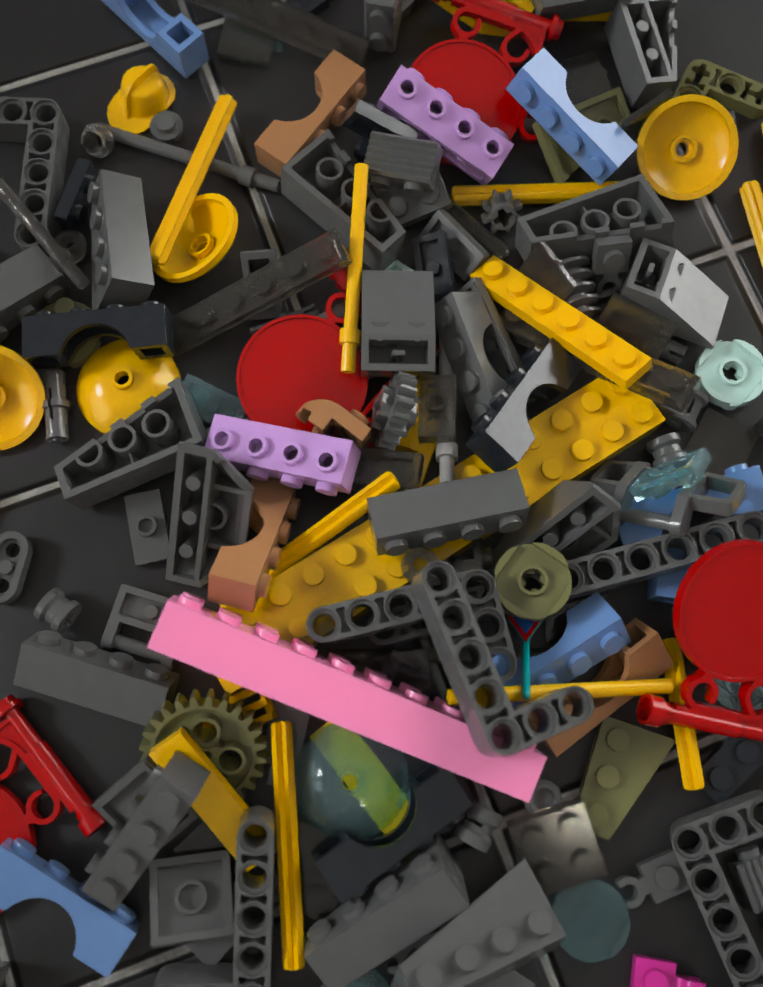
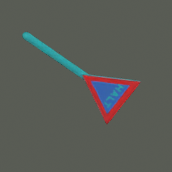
(525, 630)

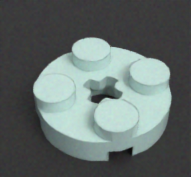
(749, 372)

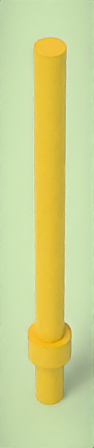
(350, 335)
(596, 690)

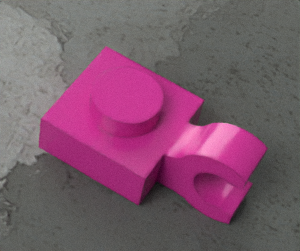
(659, 972)

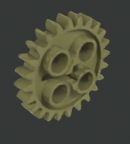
(231, 732)

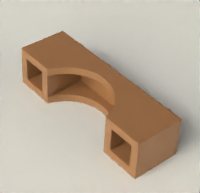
(338, 85)
(242, 570)
(639, 660)

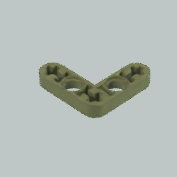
(709, 86)

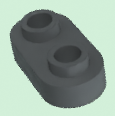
(14, 568)

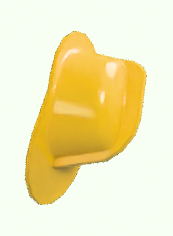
(141, 97)

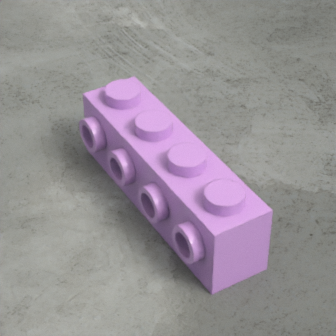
(437, 118)
(286, 454)

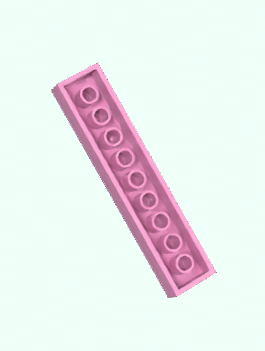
(337, 692)

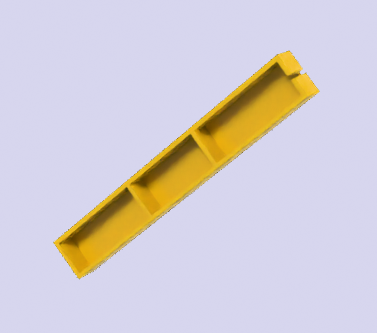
(568, 445)

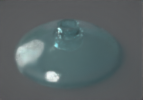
(328, 803)

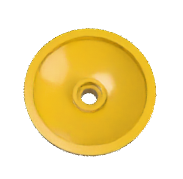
(709, 142)
(202, 241)
(20, 399)
(104, 399)

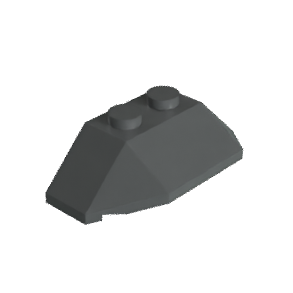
(208, 512)
(571, 518)

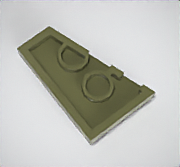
(601, 109)
(618, 771)

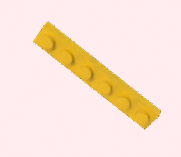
(564, 323)

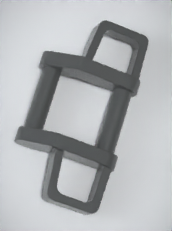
(687, 500)

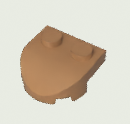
(333, 418)

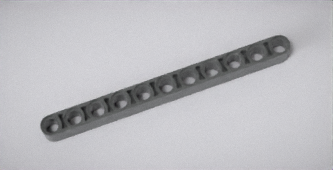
(617, 559)

